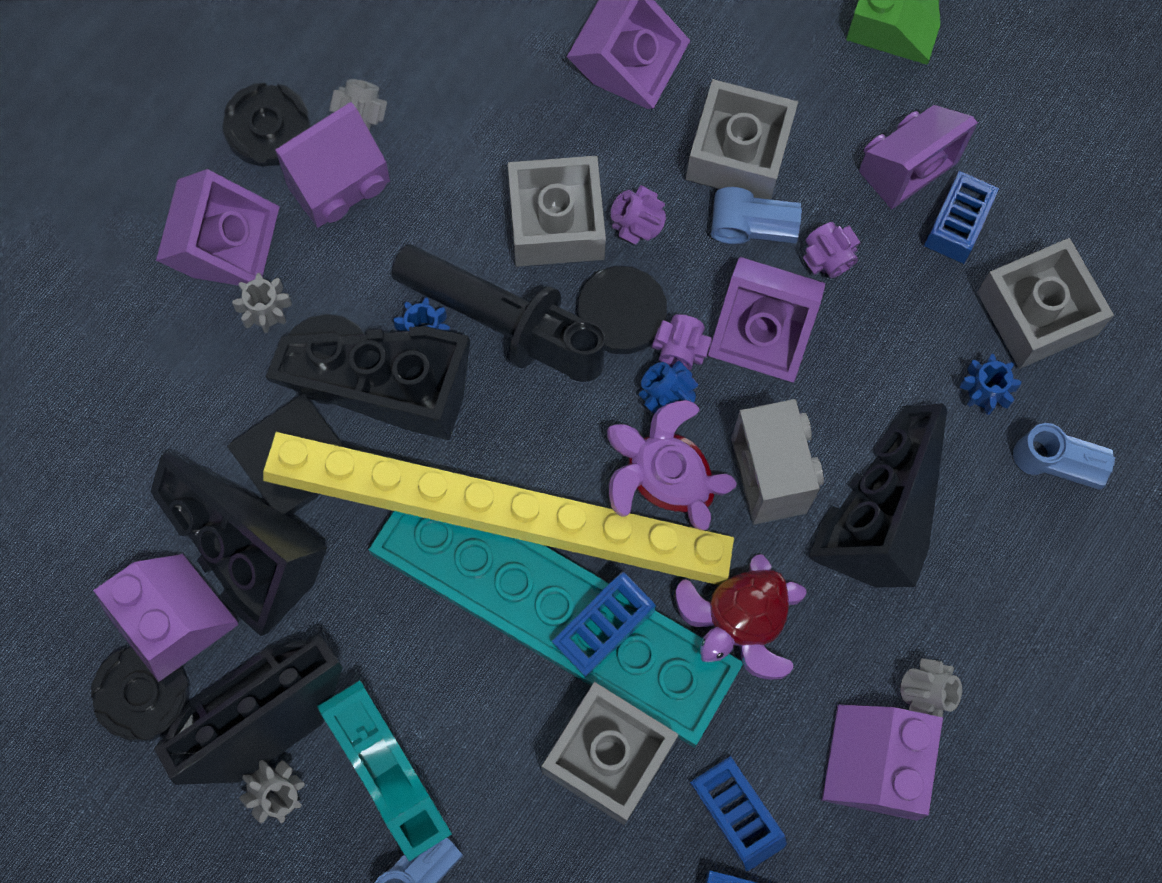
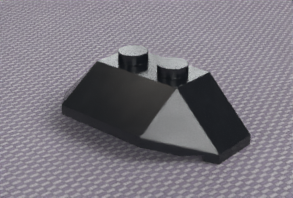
(251, 714)

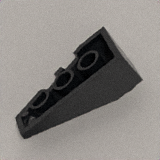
(394, 377)

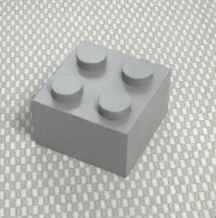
(741, 139)
(556, 211)
(1044, 303)
(776, 461)
(609, 753)

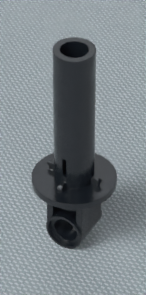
(536, 327)

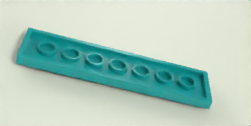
(538, 593)

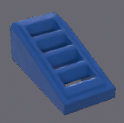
(949, 243)
(623, 585)
(763, 848)

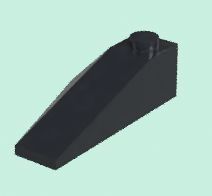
(888, 516)
(250, 547)

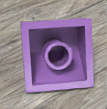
(629, 49)
(916, 152)
(333, 166)
(217, 230)
(766, 319)
(164, 611)
(883, 760)

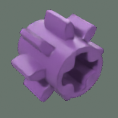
(638, 215)
(831, 249)
(682, 341)

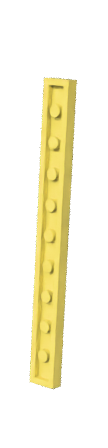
(498, 509)

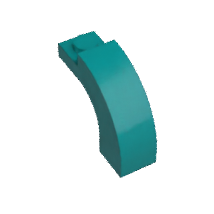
(384, 771)

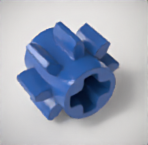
(419, 314)
(981, 375)
(667, 385)

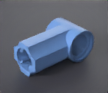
(742, 217)
(1066, 456)
(425, 868)

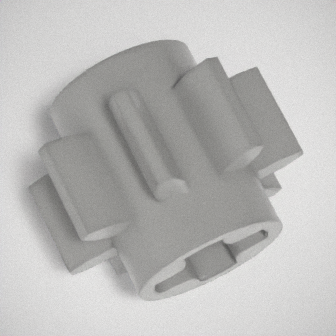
(365, 99)
(262, 314)
(931, 688)
(267, 803)

